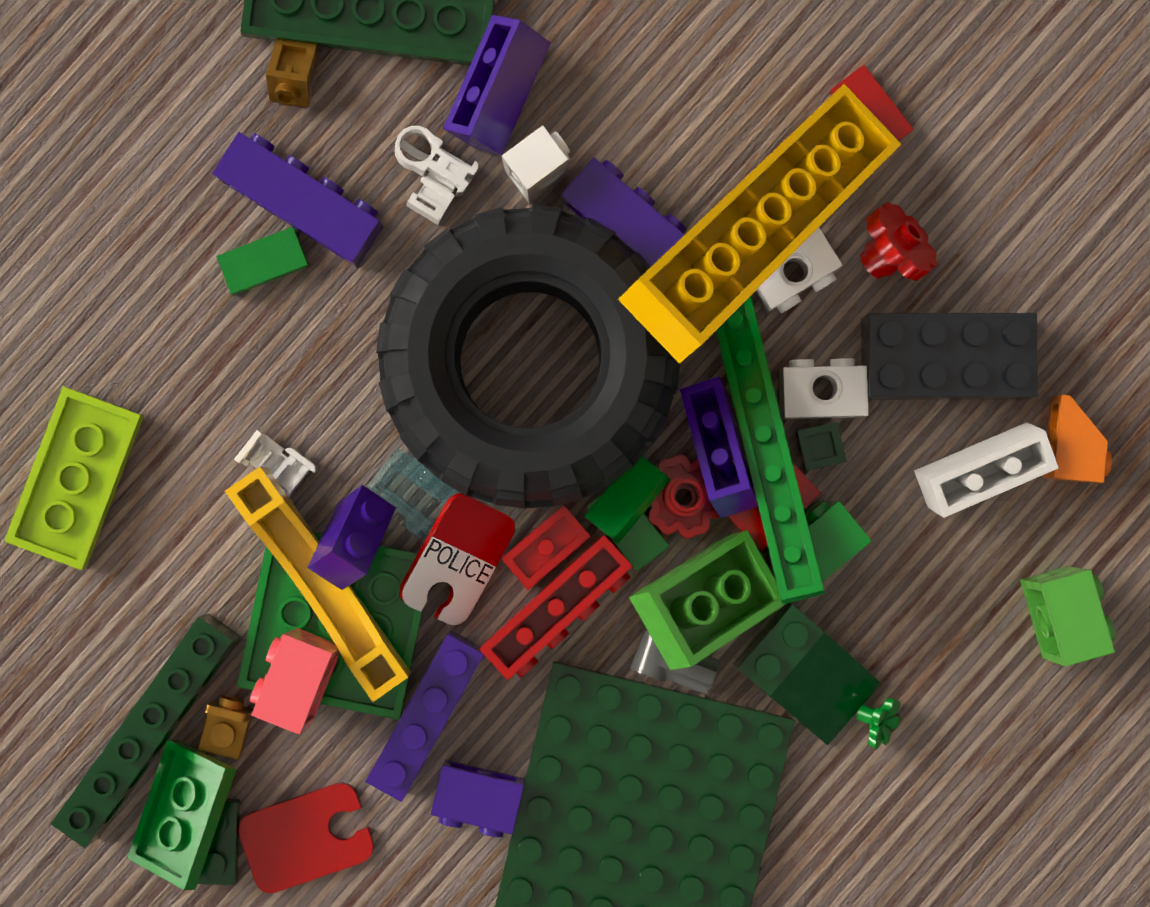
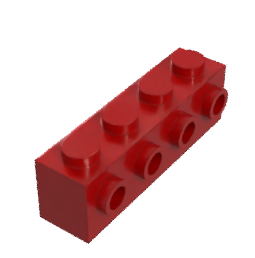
(555, 607)

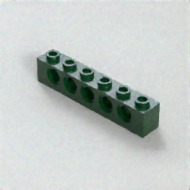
(146, 730)

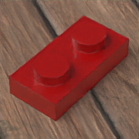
(545, 547)

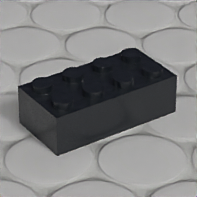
(950, 356)

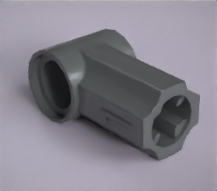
(652, 664)

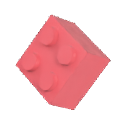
(295, 680)

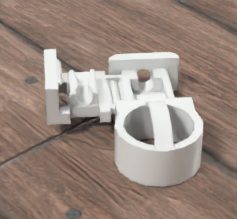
(444, 173)
(286, 470)

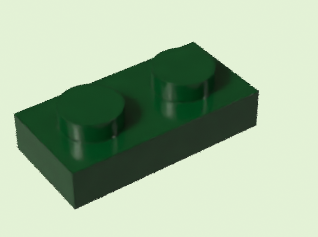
(223, 855)

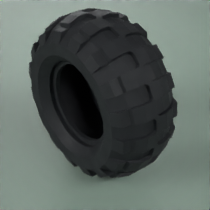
(423, 343)

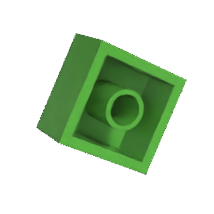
(1069, 615)

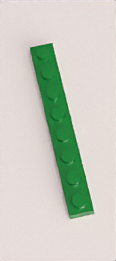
(769, 457)

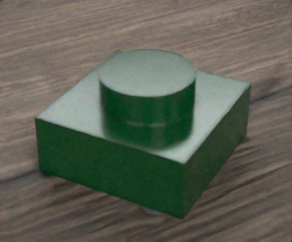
(820, 446)

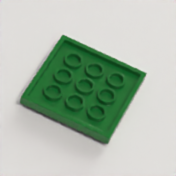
(282, 607)

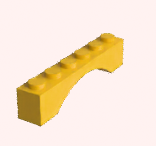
(341, 611)

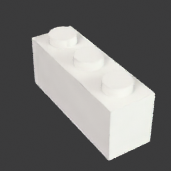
(986, 469)

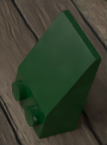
(807, 673)

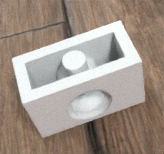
(537, 163)
(818, 264)
(848, 395)

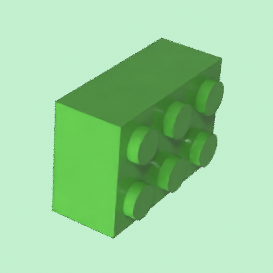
(708, 600)

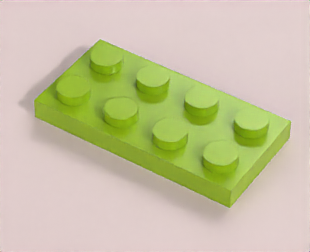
(74, 478)

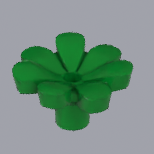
(880, 721)

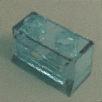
(421, 476)

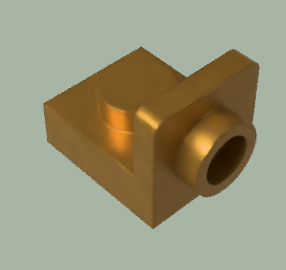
(291, 72)
(226, 727)

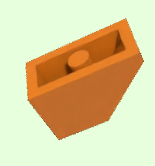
(1076, 444)

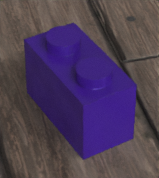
(352, 537)
(477, 798)

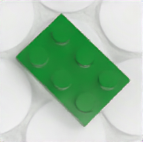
(181, 814)

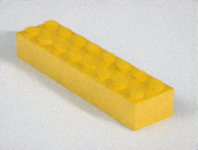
(759, 224)

